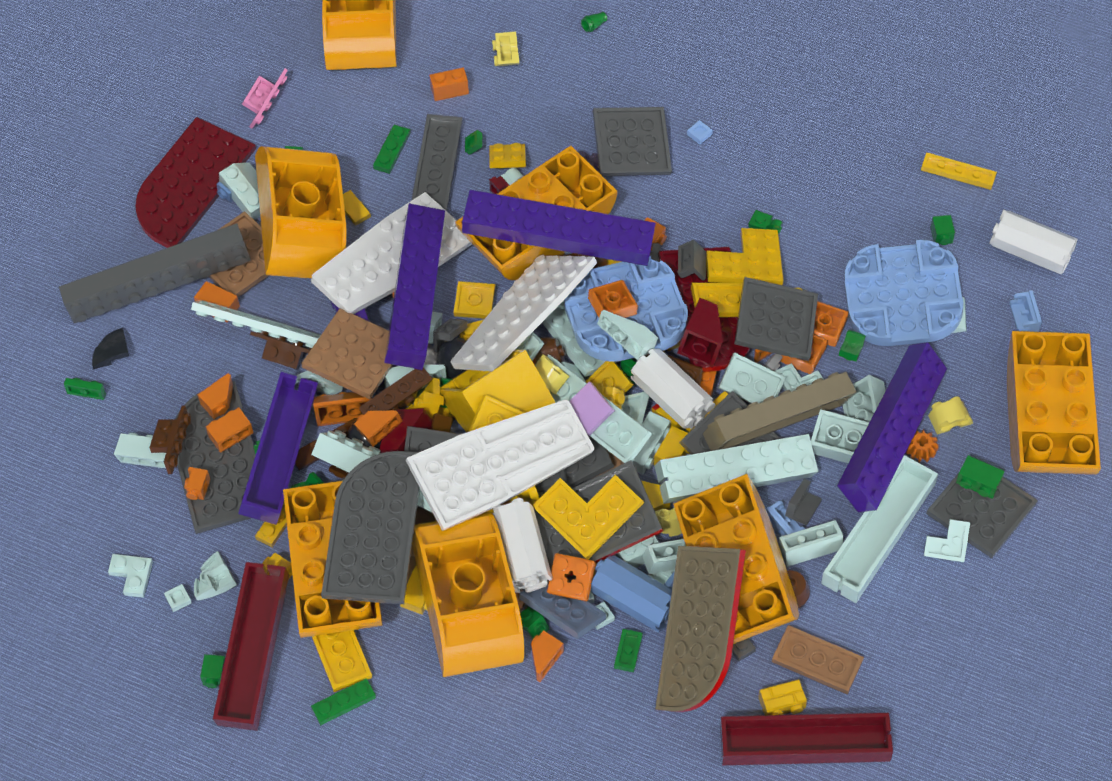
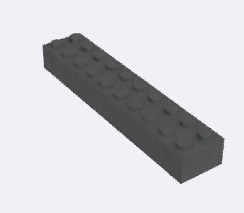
(154, 273)

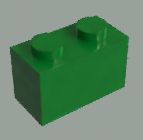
(980, 477)

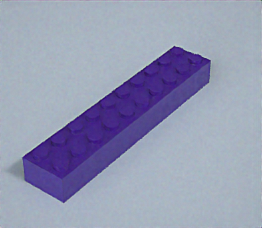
(558, 227)
(415, 287)
(892, 427)

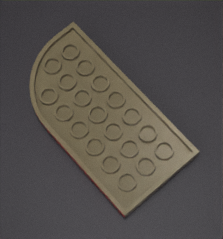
(699, 626)

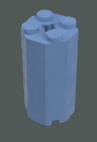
(632, 592)

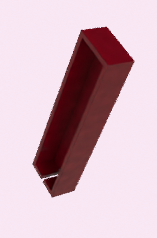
(251, 646)
(806, 739)

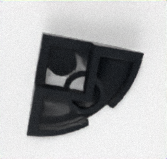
(110, 348)

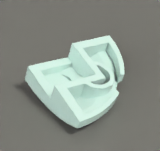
(214, 578)

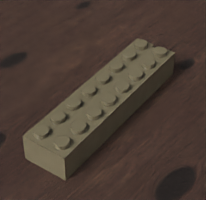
(778, 412)

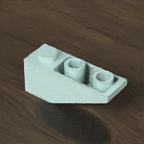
(629, 334)

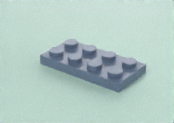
(570, 614)

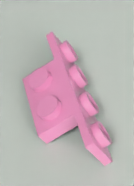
(260, 95)

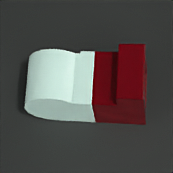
(505, 180)

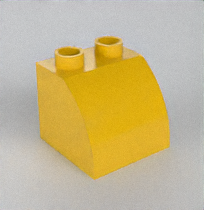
(512, 383)

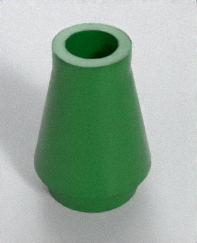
(593, 21)

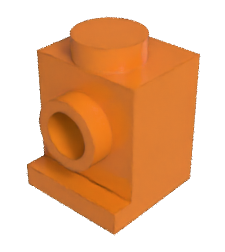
(197, 483)

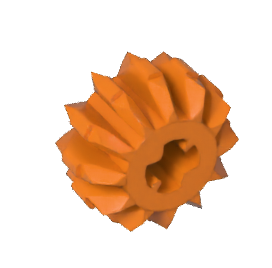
(922, 446)

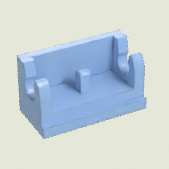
(1025, 312)
(781, 523)

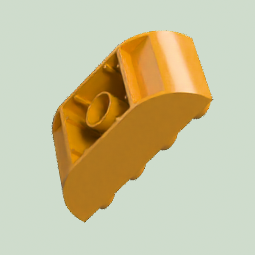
(359, 33)
(559, 181)
(299, 210)
(1052, 403)
(737, 519)
(309, 528)
(469, 595)

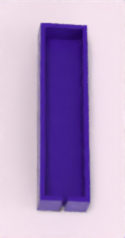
(278, 449)

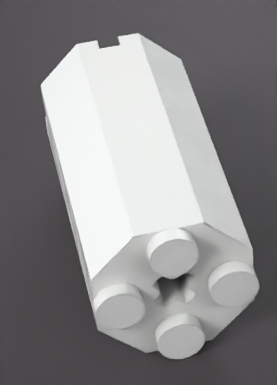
(1033, 241)
(672, 388)
(523, 545)

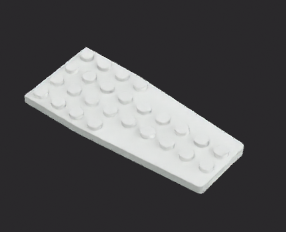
(370, 264)
(522, 310)
(498, 461)

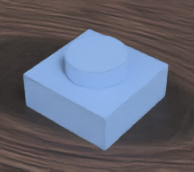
(699, 132)

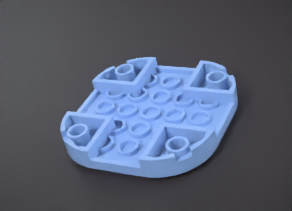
(903, 293)
(657, 300)

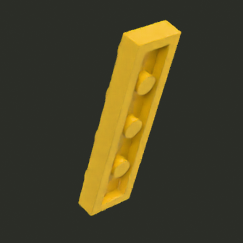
(958, 171)

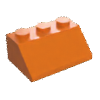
(338, 408)

